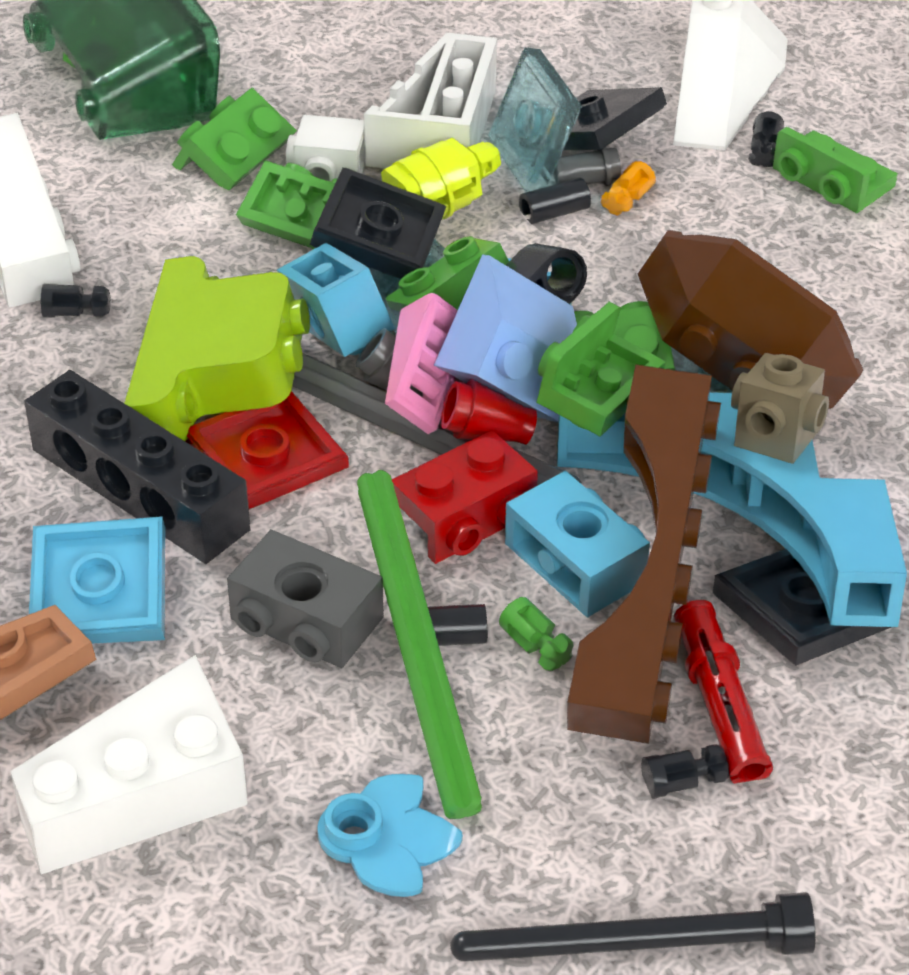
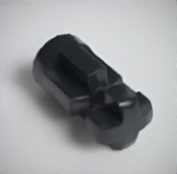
(764, 138)
(71, 300)
(681, 771)

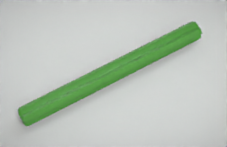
(419, 647)

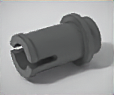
(591, 166)

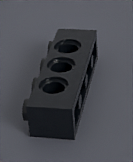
(138, 465)

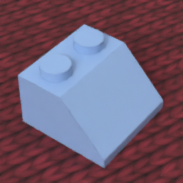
(504, 333)

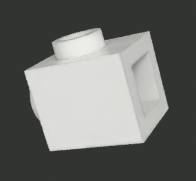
(327, 146)

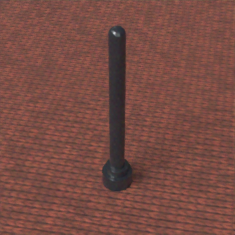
(781, 924)

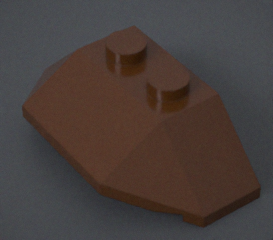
(732, 307)

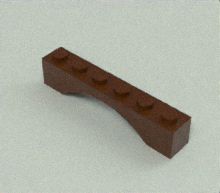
(621, 661)

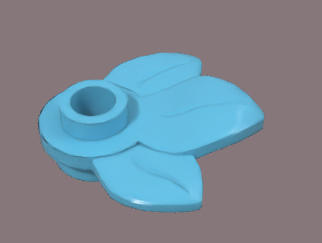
(395, 837)

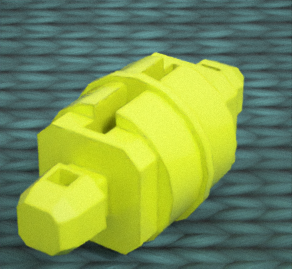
(445, 172)

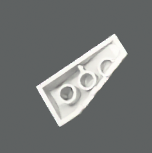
(726, 70)

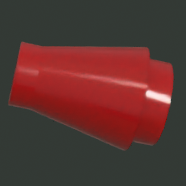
(476, 409)

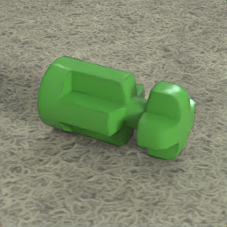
(534, 632)

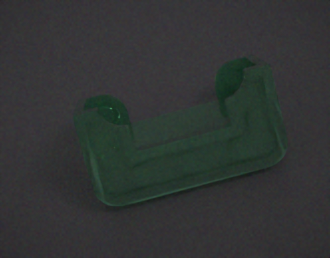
(138, 60)

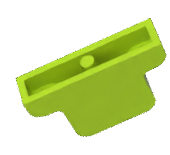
(216, 345)

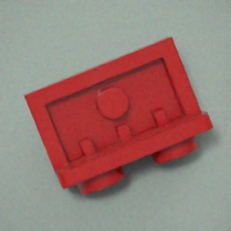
(464, 493)

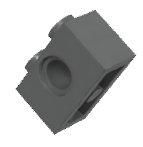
(305, 599)

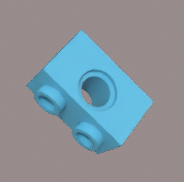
(339, 297)
(576, 542)

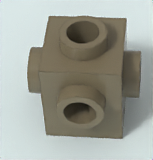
(779, 406)

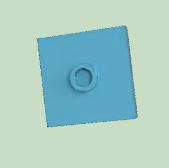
(103, 577)

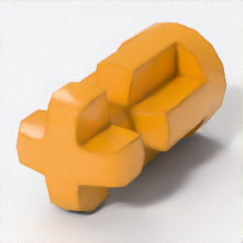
(631, 185)

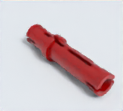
(743, 748)

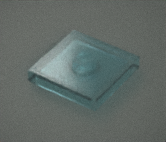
(534, 120)

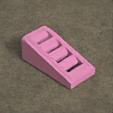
(419, 326)

